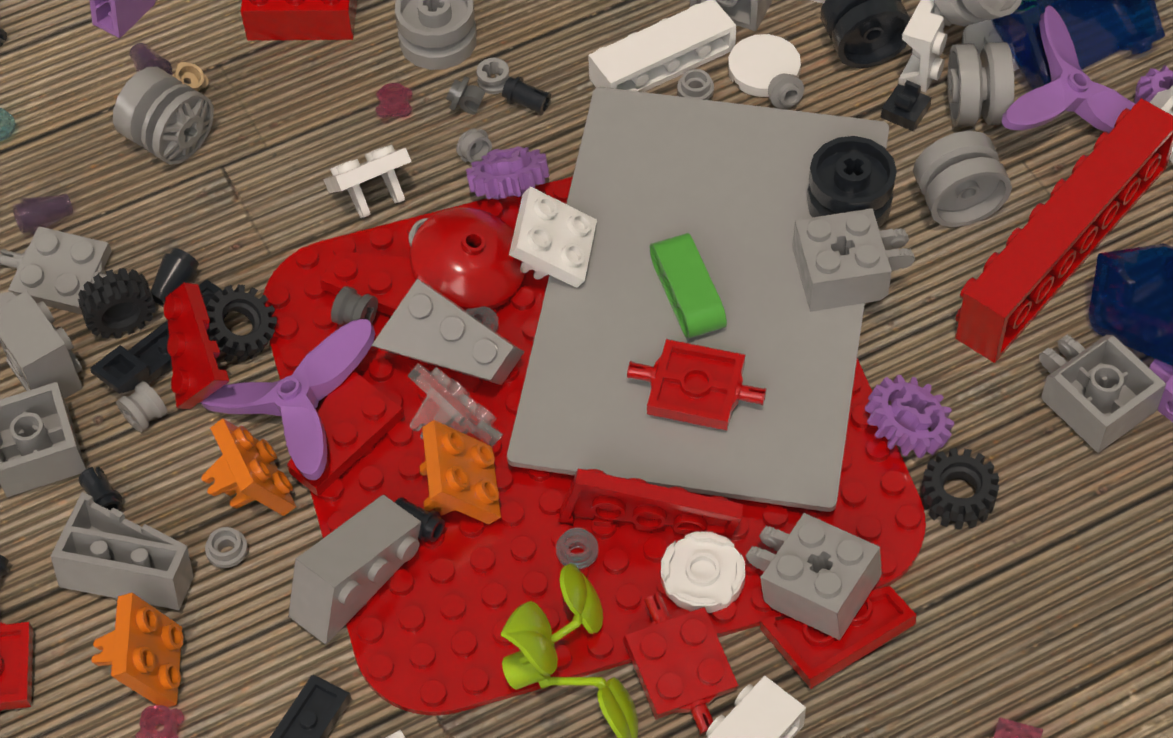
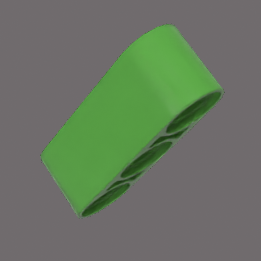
(688, 285)

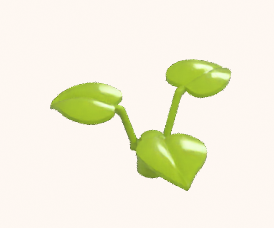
(538, 659)

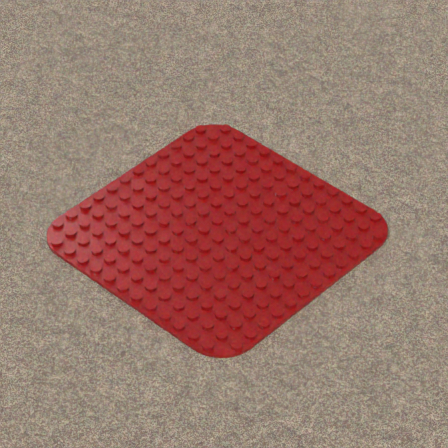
(438, 621)

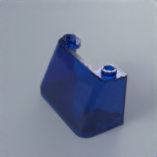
(1094, 26)
(1136, 299)

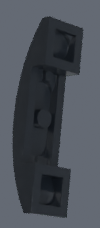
(144, 361)

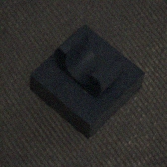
(906, 106)

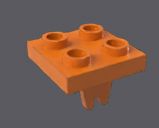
(248, 470)
(459, 473)
(143, 650)

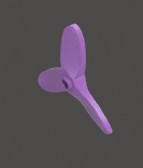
(1068, 89)
(299, 394)

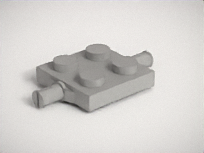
(56, 267)

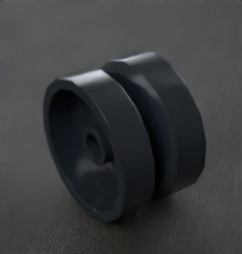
(865, 30)
(851, 177)

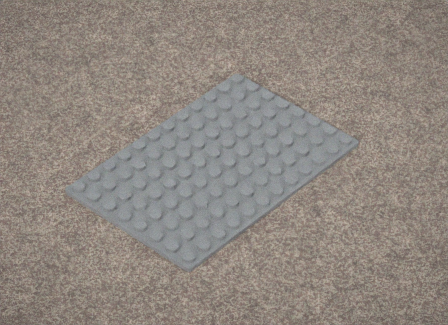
(736, 186)

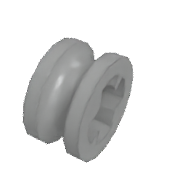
(492, 66)

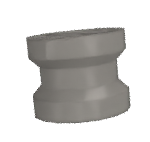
(141, 406)

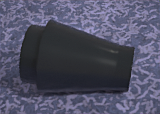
(173, 271)

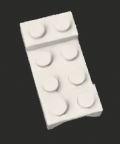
(928, 41)

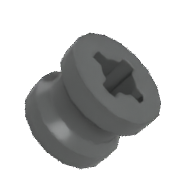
(351, 306)

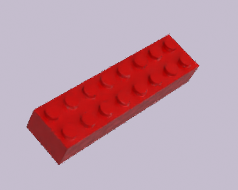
(1064, 230)

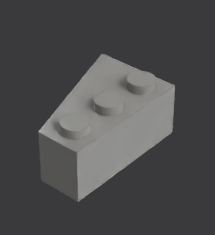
(447, 336)
(116, 557)
(351, 566)

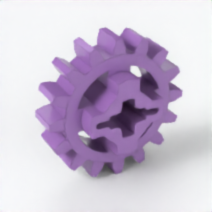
(507, 172)
(909, 416)

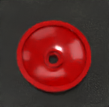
(465, 273)

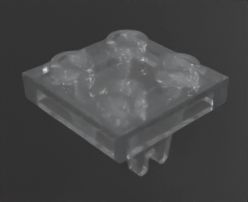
(451, 406)

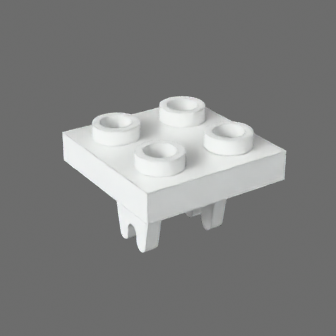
(379, 162)
(552, 238)

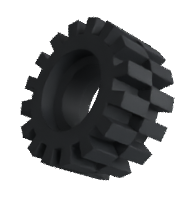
(116, 303)
(253, 309)
(963, 468)

